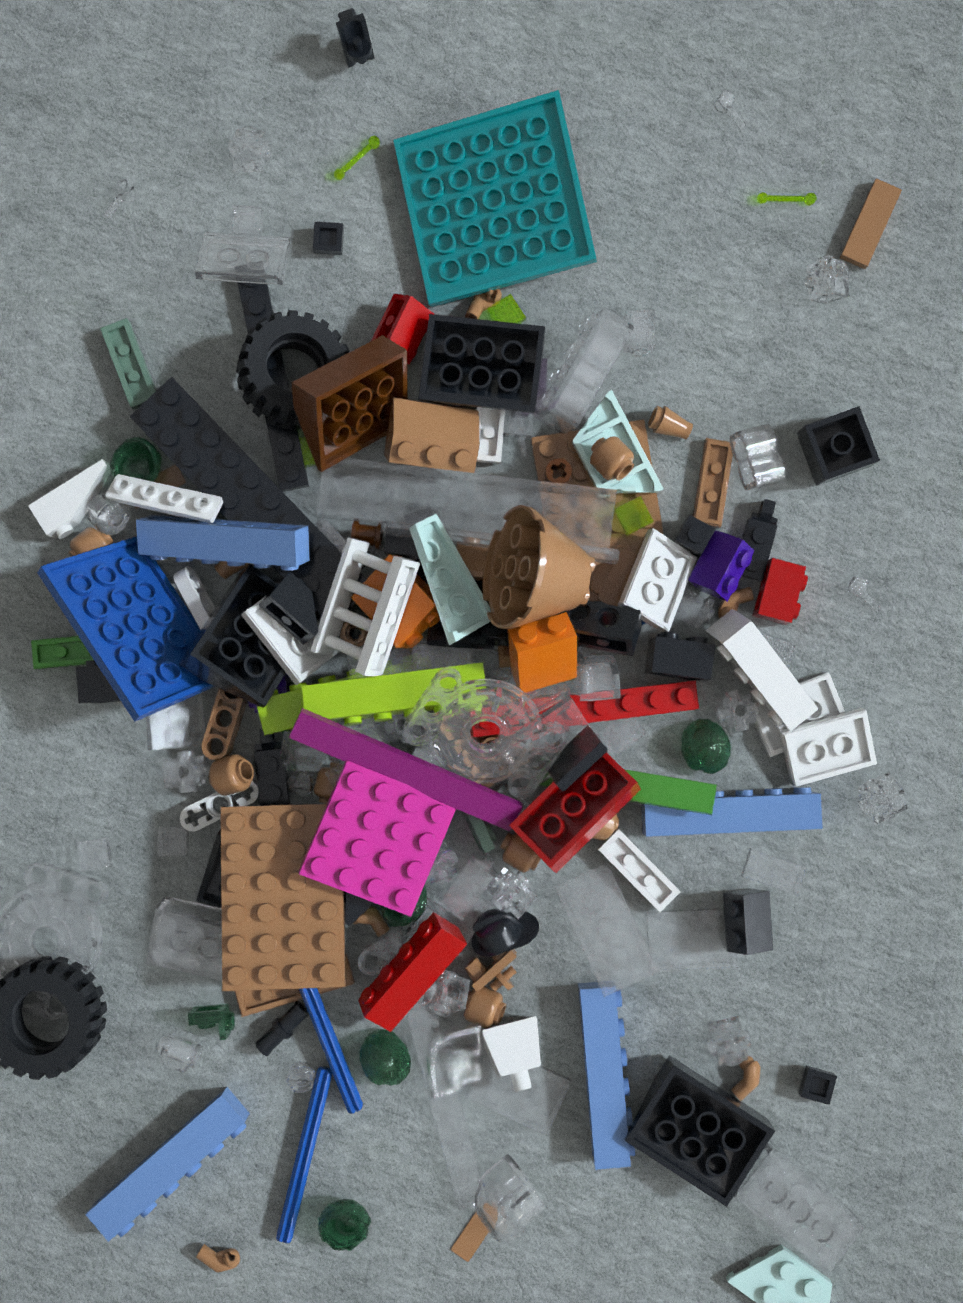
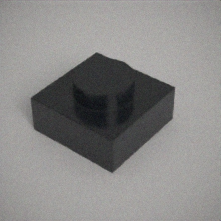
(328, 238)
(817, 1085)

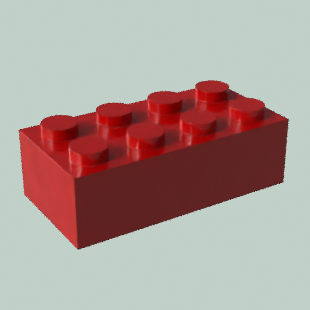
(564, 821)

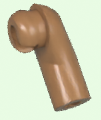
(482, 302)
(375, 919)
(750, 1079)

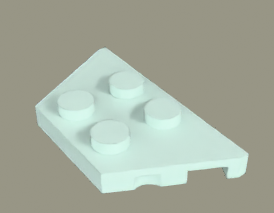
(610, 421)
(781, 1279)

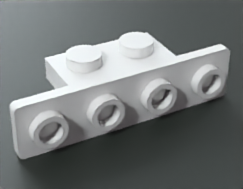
(164, 498)

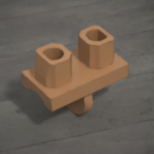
(481, 975)

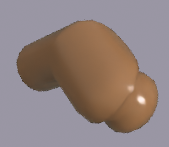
(738, 597)
(220, 1260)

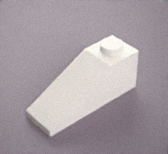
(67, 504)

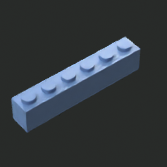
(223, 541)
(740, 814)
(605, 1076)
(167, 1164)

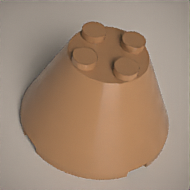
(533, 570)

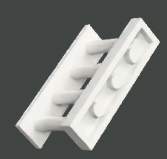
(388, 613)

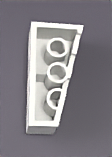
(762, 669)

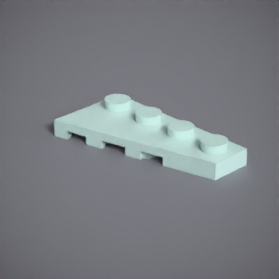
(449, 580)

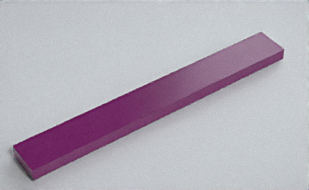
(423, 776)

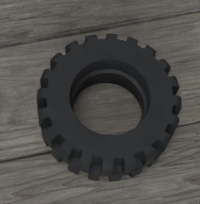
(274, 335)
(84, 1009)

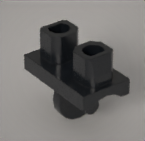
(354, 37)

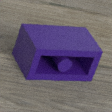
(721, 565)

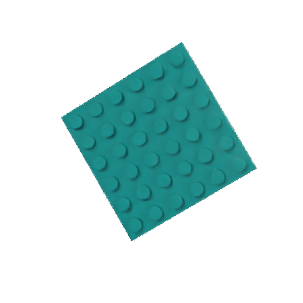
(495, 199)

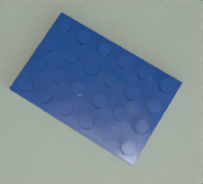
(128, 624)

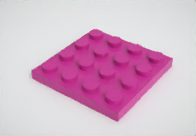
(377, 839)

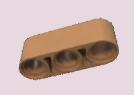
(217, 730)

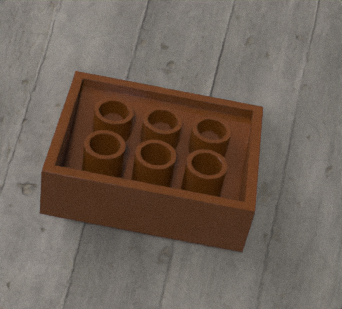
(350, 400)

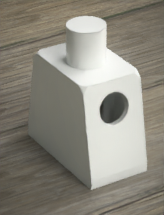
(514, 1050)

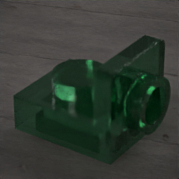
(209, 1015)

